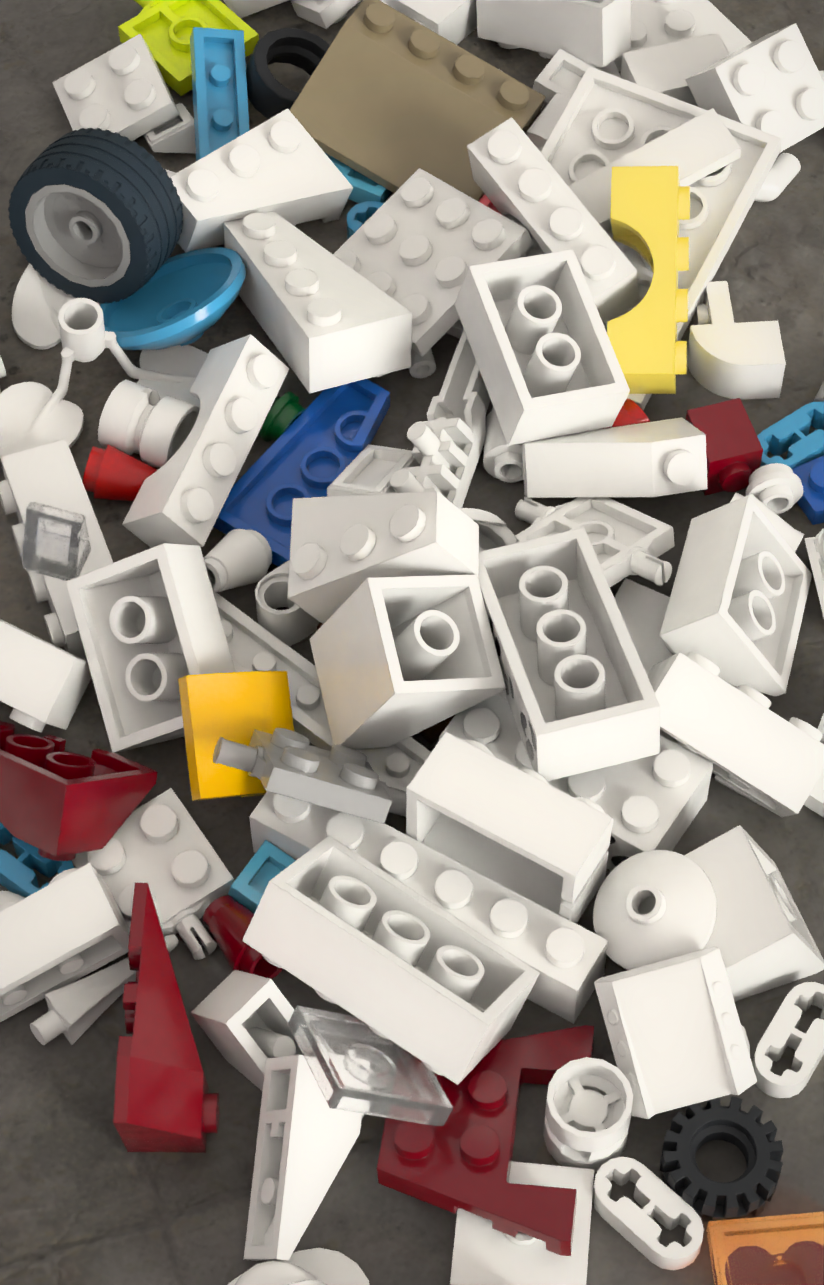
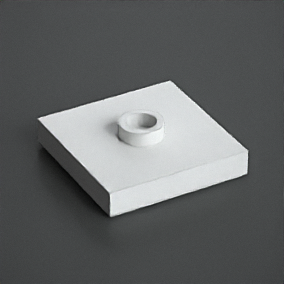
(497, 1258)

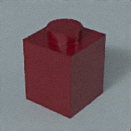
(731, 445)

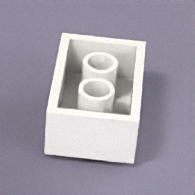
(541, 347)

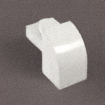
(733, 357)

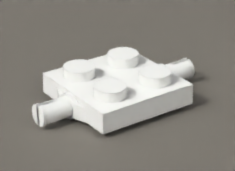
(620, 536)
(172, 855)

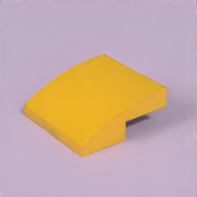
(229, 708)

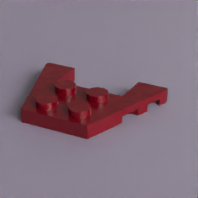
(471, 1155)

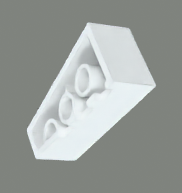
(316, 307)

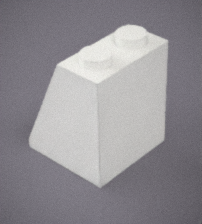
(404, 658)
(756, 919)

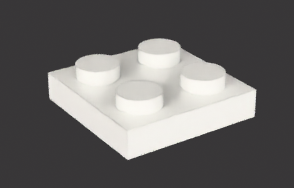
(118, 92)

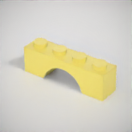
(646, 218)

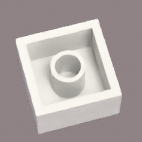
(766, 87)

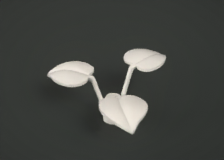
(49, 316)

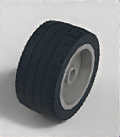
(96, 215)

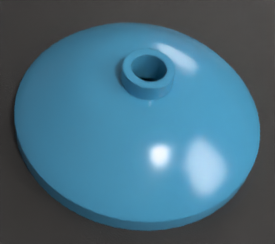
(177, 301)

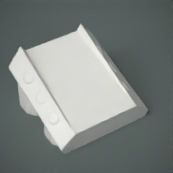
(676, 1032)

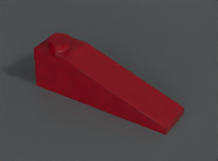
(63, 797)
(159, 1076)

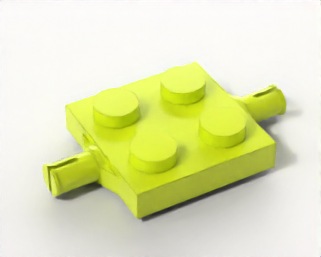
(168, 28)

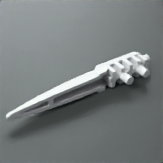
(454, 433)

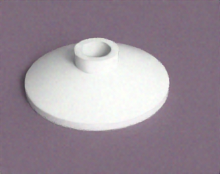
(676, 925)

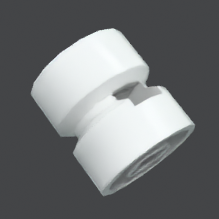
(145, 425)
(587, 1113)

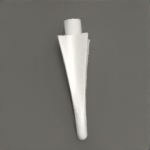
(79, 1004)

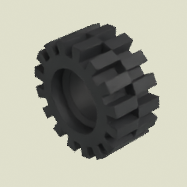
(732, 1125)

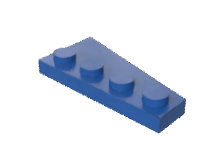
(304, 462)

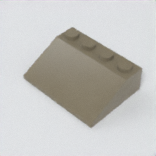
(406, 100)

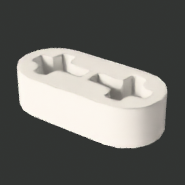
(784, 1032)
(637, 1223)

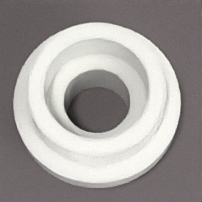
(775, 487)

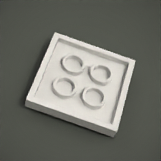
(422, 249)

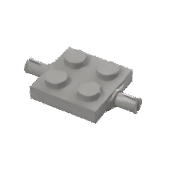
(314, 775)

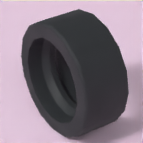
(280, 46)

